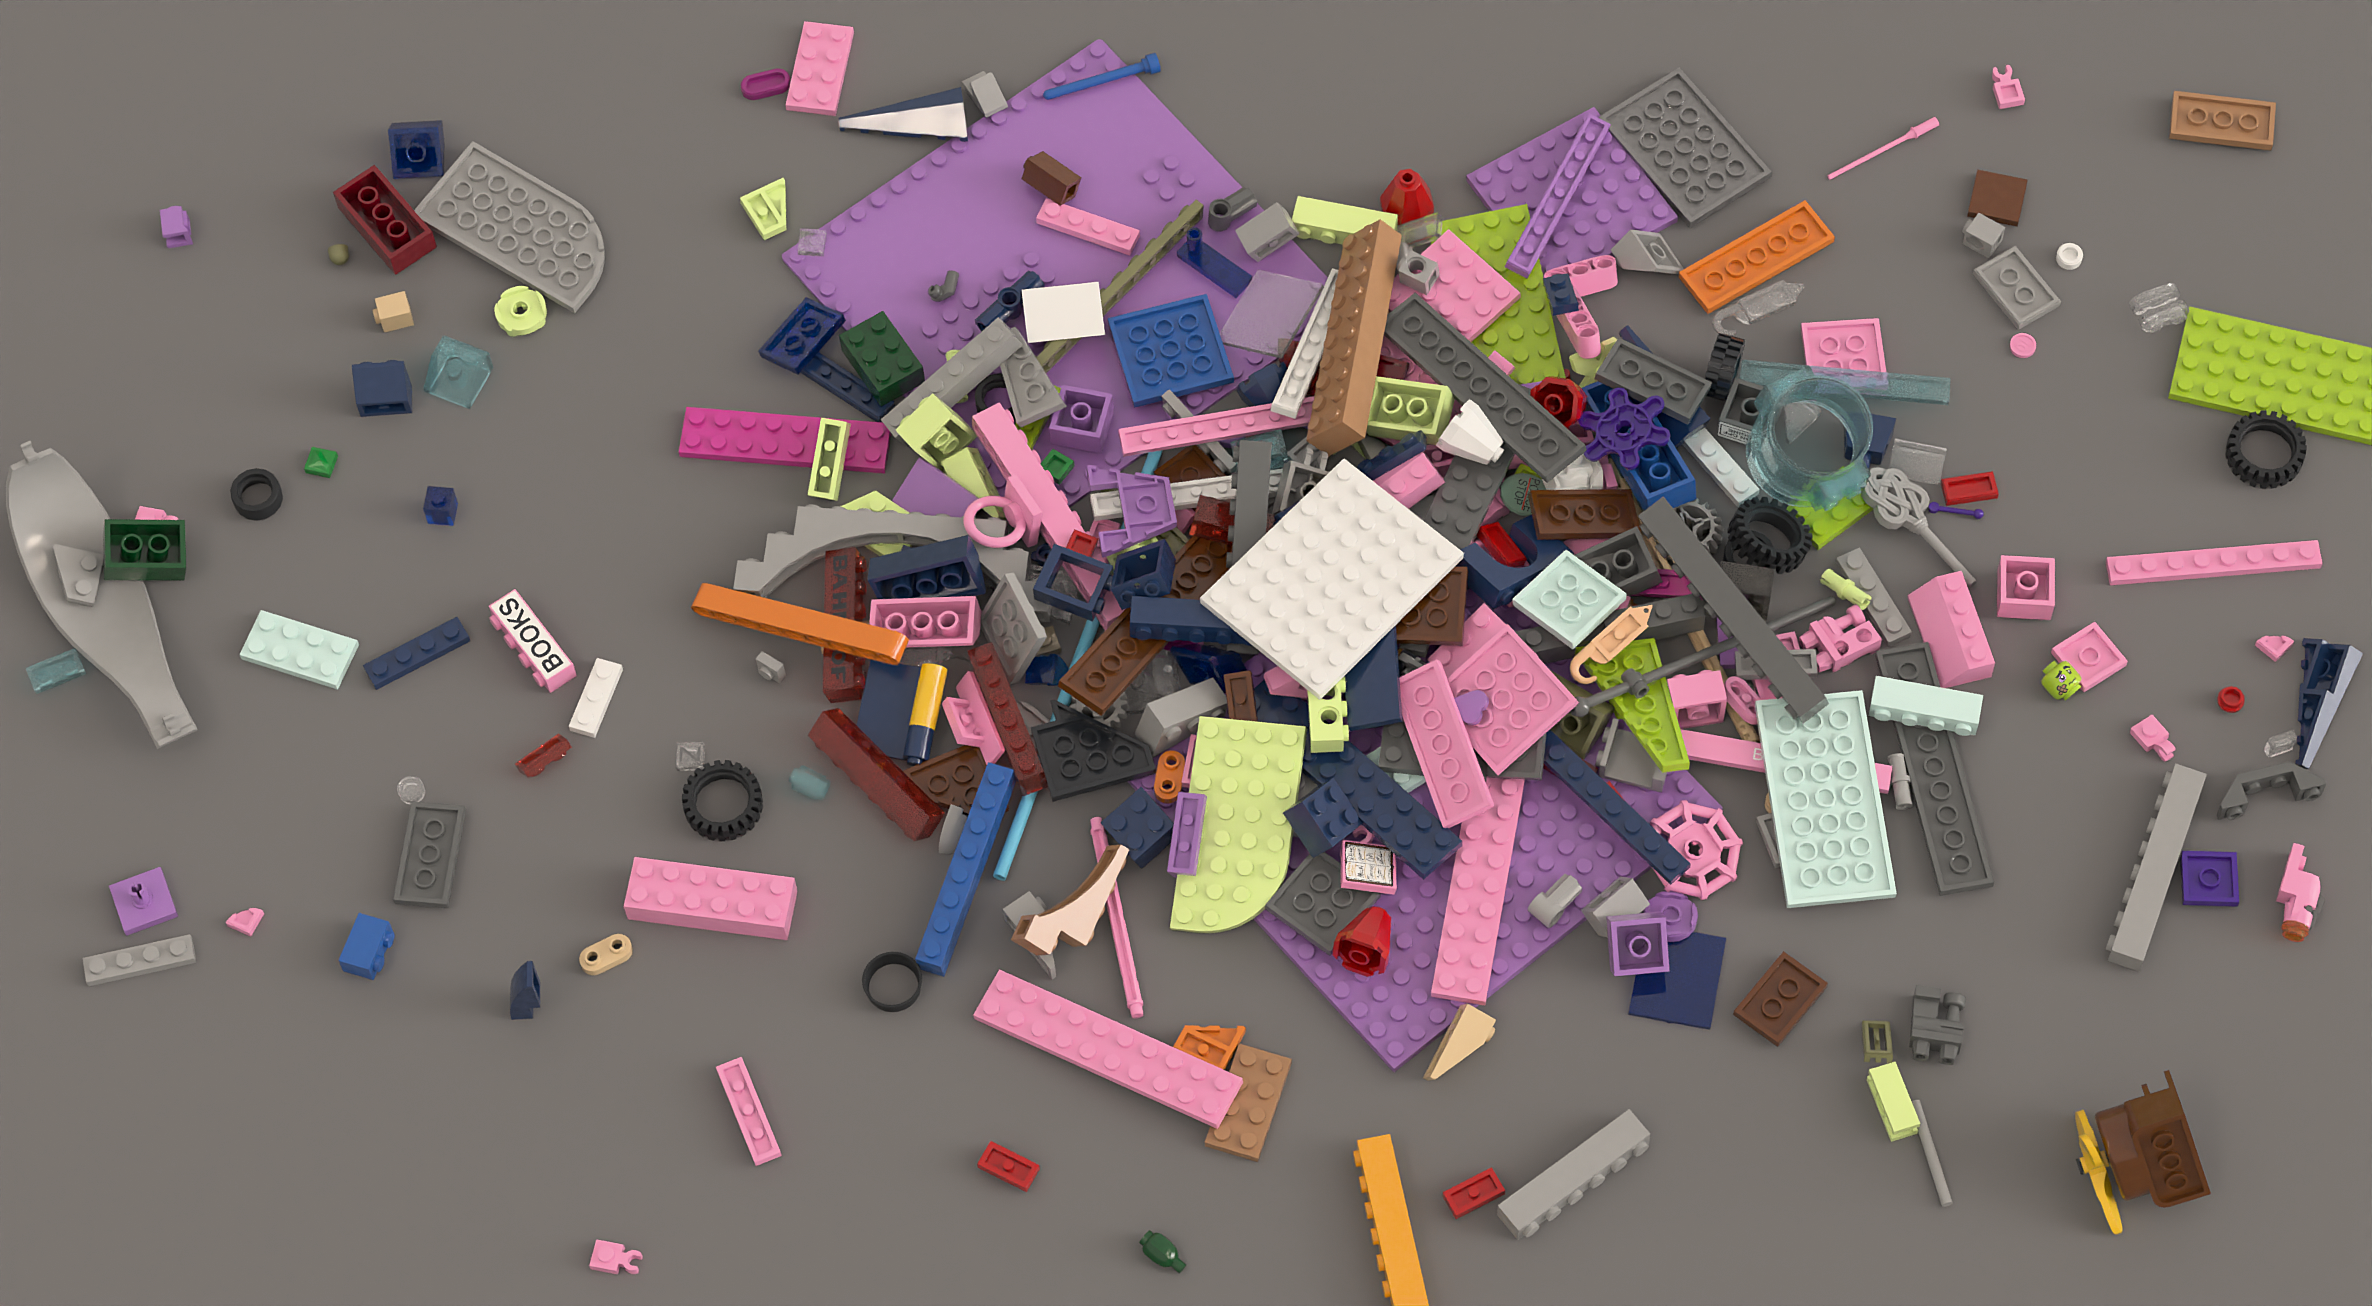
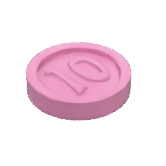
(2022, 345)

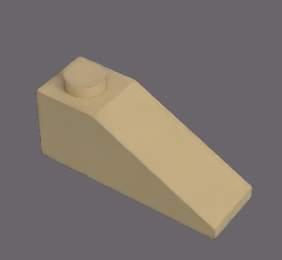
(1465, 1034)

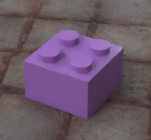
(1083, 421)
(1637, 943)

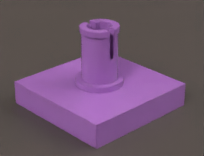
(143, 901)

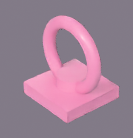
(1019, 511)

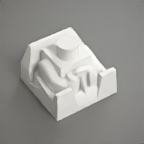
(1578, 476)

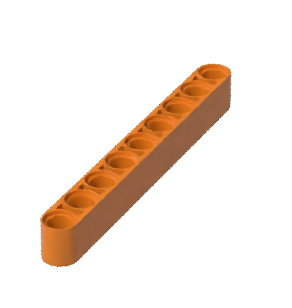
(800, 624)

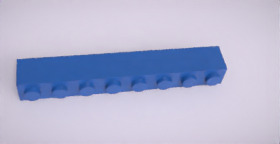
(966, 869)

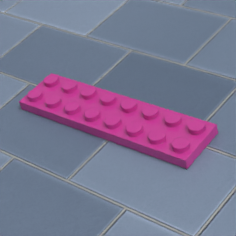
(777, 439)

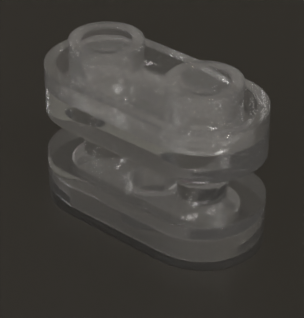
(2159, 307)

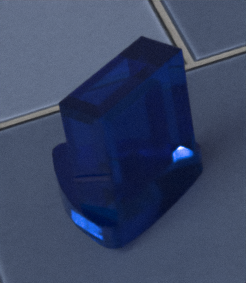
(1046, 670)

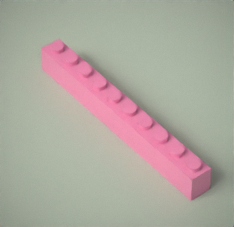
(1012, 457)

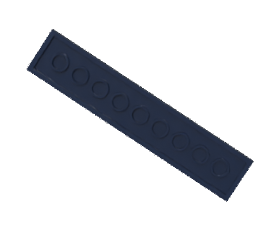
(1378, 800)

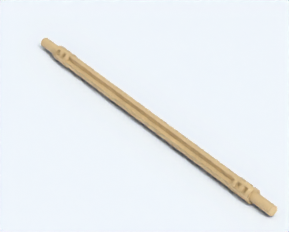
(1697, 638)

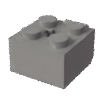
(1297, 478)

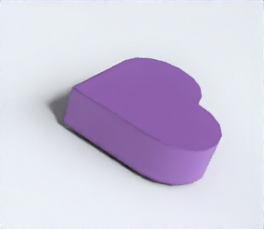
(1471, 706)

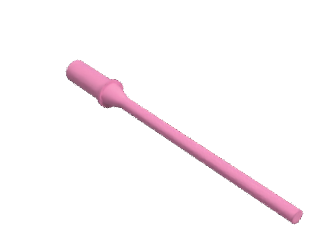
(1914, 132)

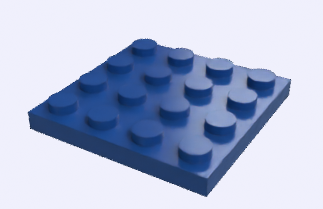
(1170, 349)

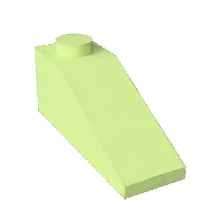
(971, 472)

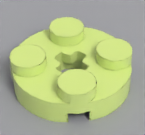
(524, 323)

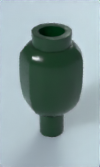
(1161, 1251)

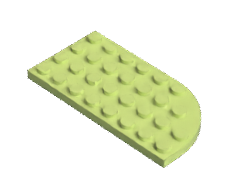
(1246, 840)

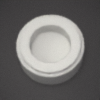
(2069, 256)

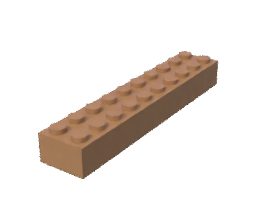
(1354, 338)

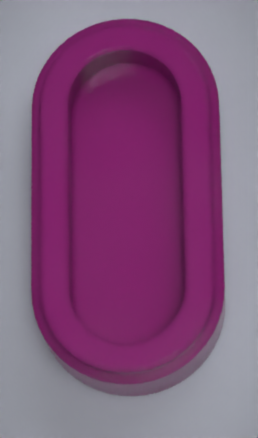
(765, 84)

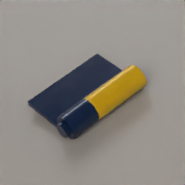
(902, 708)

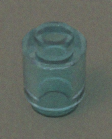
(809, 783)

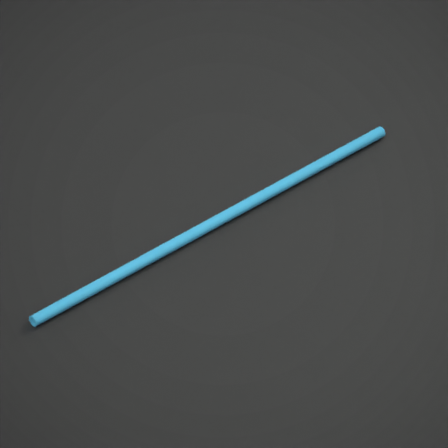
(1027, 801)

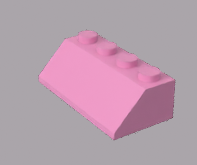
(1411, 480)
(930, 620)
(1952, 630)

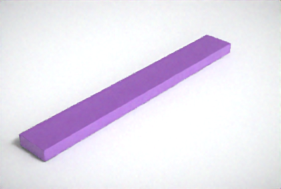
(1557, 195)

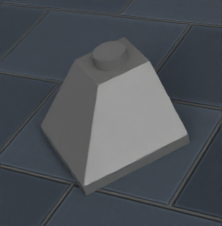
(1645, 253)

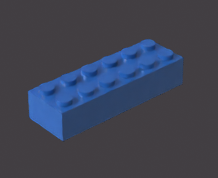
(1660, 468)

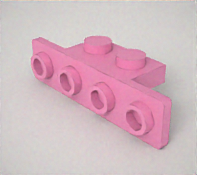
(972, 719)

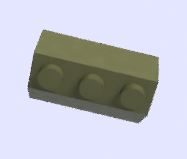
(1582, 732)

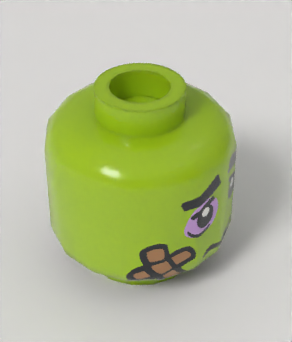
(2061, 680)

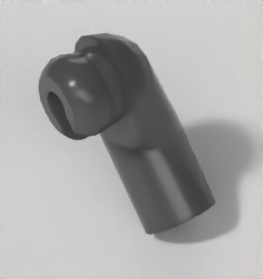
(948, 289)

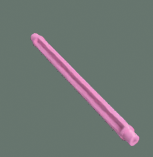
(1119, 929)

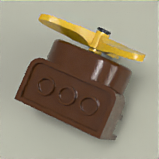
(2147, 1151)

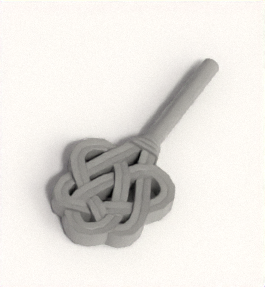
(1903, 504)

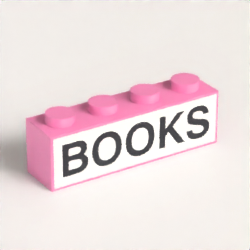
(532, 641)

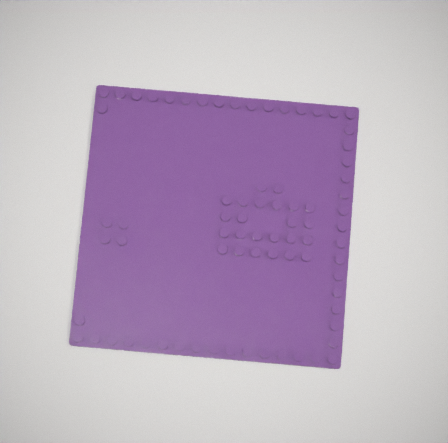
(978, 217)

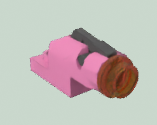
(2300, 895)

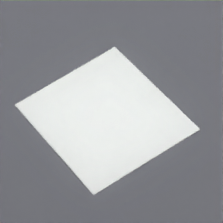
(1063, 312)

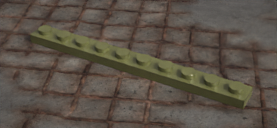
(1126, 280)

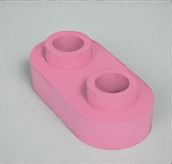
(1741, 698)

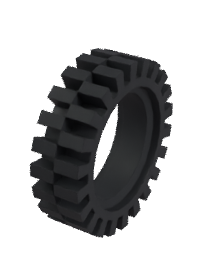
(1780, 518)

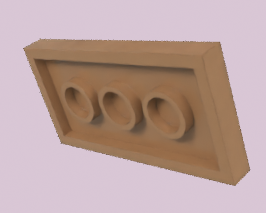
(2222, 120)
(1253, 1108)

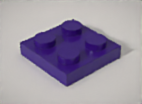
(2209, 878)

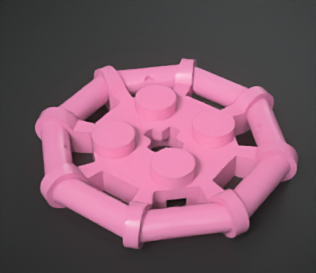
(1709, 844)

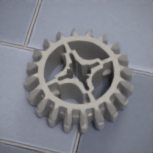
(1701, 521)

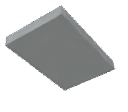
(2016, 287)

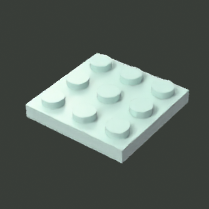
(1569, 599)

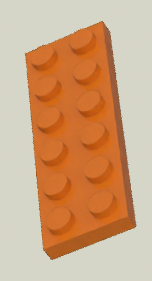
(1756, 257)

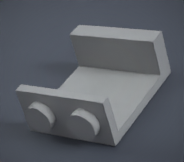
(1627, 760)

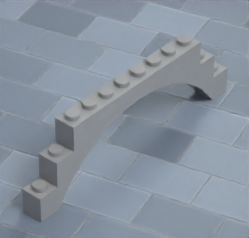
(839, 528)

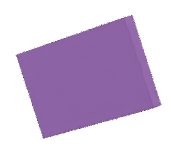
(932, 492)

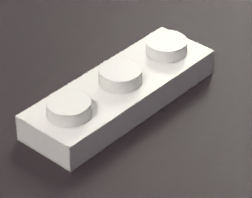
(595, 697)

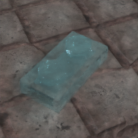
(55, 670)

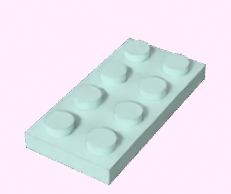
(299, 649)

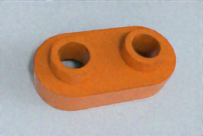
(1169, 775)

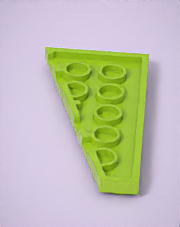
(1649, 717)

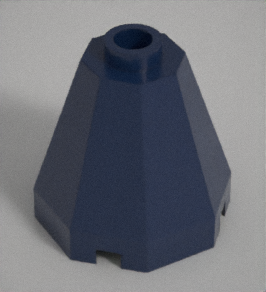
(1262, 385)

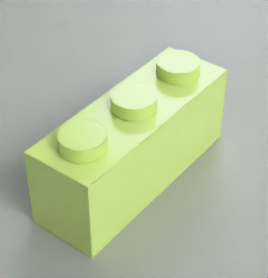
(829, 459)

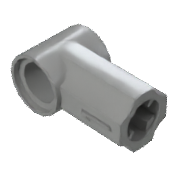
(1550, 906)

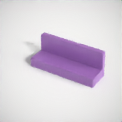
(1186, 834)

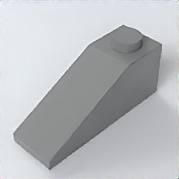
(1029, 905)

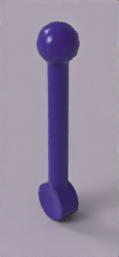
(1934, 508)

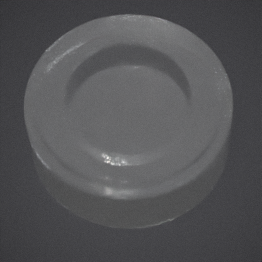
(411, 789)

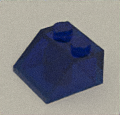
(417, 149)
(1207, 662)

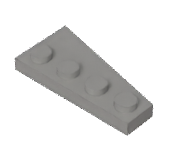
(1029, 386)

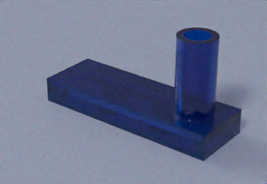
(1213, 264)

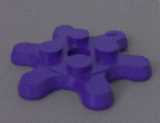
(1621, 414)

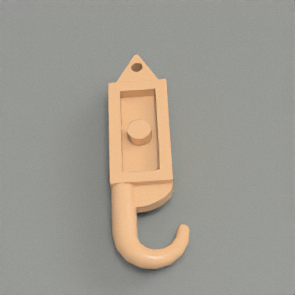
(1611, 640)

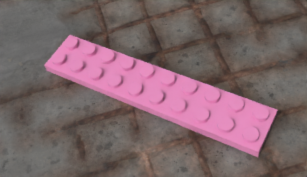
(1477, 897)
(1108, 1049)

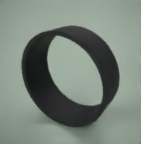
(887, 959)

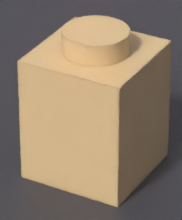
(393, 312)

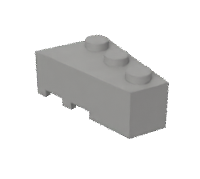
(1178, 714)

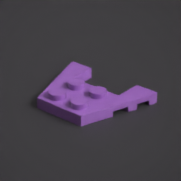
(1144, 503)

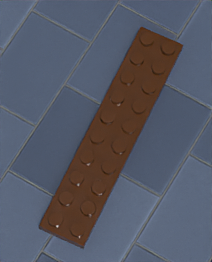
(1118, 658)

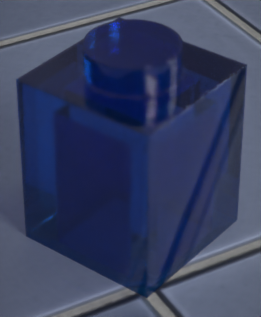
(440, 505)

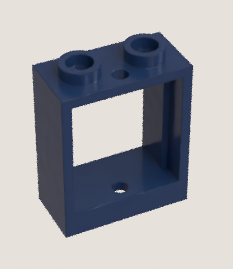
(1152, 573)
(1043, 592)

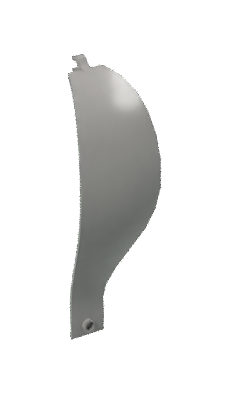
(118, 634)

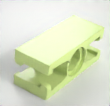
(1893, 1101)

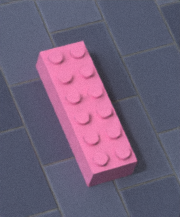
(710, 898)

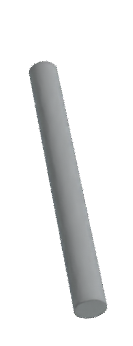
(1932, 1156)

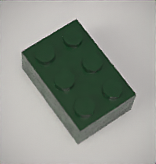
(882, 358)
(144, 549)

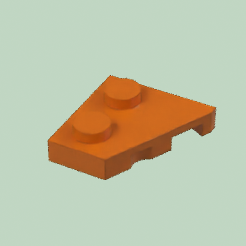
(1210, 1043)

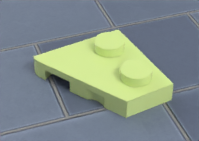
(767, 208)

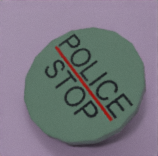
(1515, 492)

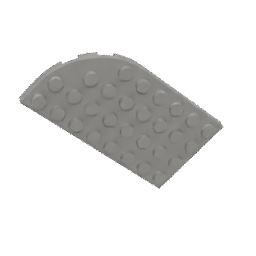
(517, 226)

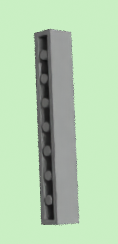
(2157, 867)

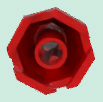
(1407, 197)
(1561, 399)
(1365, 942)

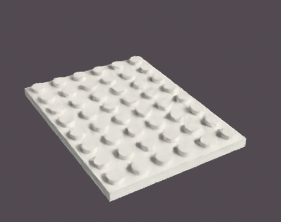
(1331, 578)

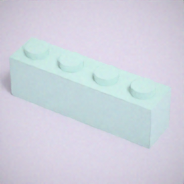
(1925, 706)

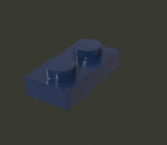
(1560, 294)

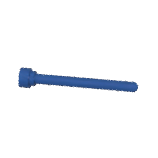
(1149, 64)

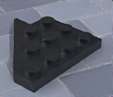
(1087, 754)

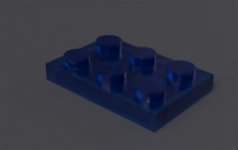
(802, 335)

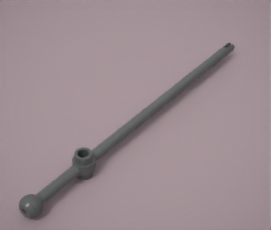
(1636, 683)

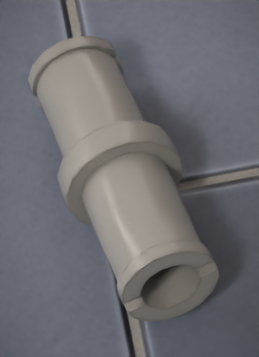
(1900, 781)

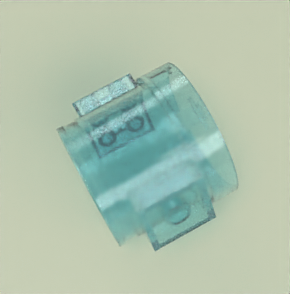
(1783, 477)

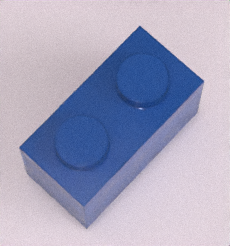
(366, 946)

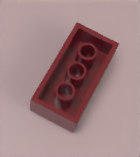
(385, 219)

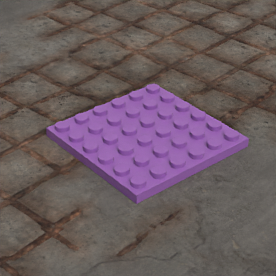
(1604, 207)

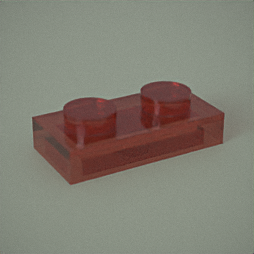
(550, 751)

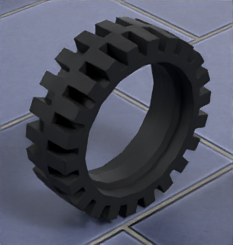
(2277, 425)
(717, 772)

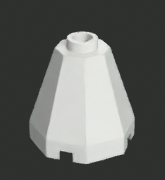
(1471, 436)

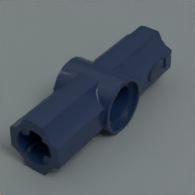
(1010, 294)

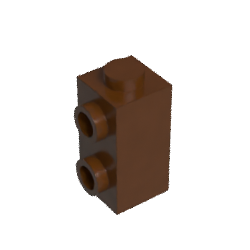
(1051, 178)

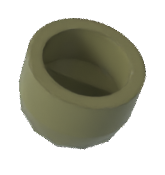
(338, 254)

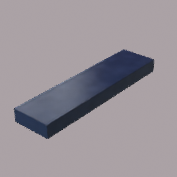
(845, 386)

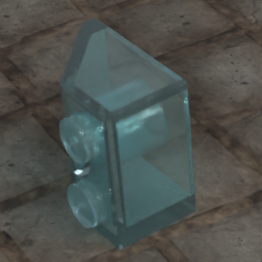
(457, 371)

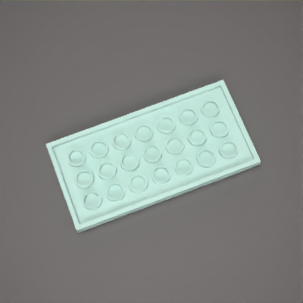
(1825, 802)

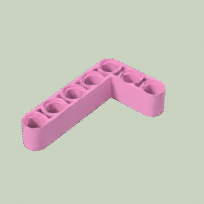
(1586, 278)

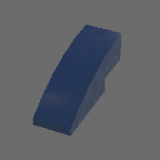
(524, 992)

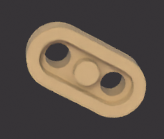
(606, 955)

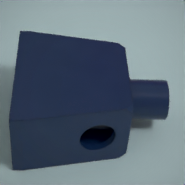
(1882, 433)

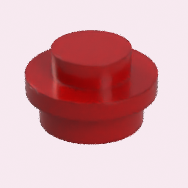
(2231, 699)

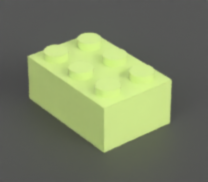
(1407, 407)
(935, 431)

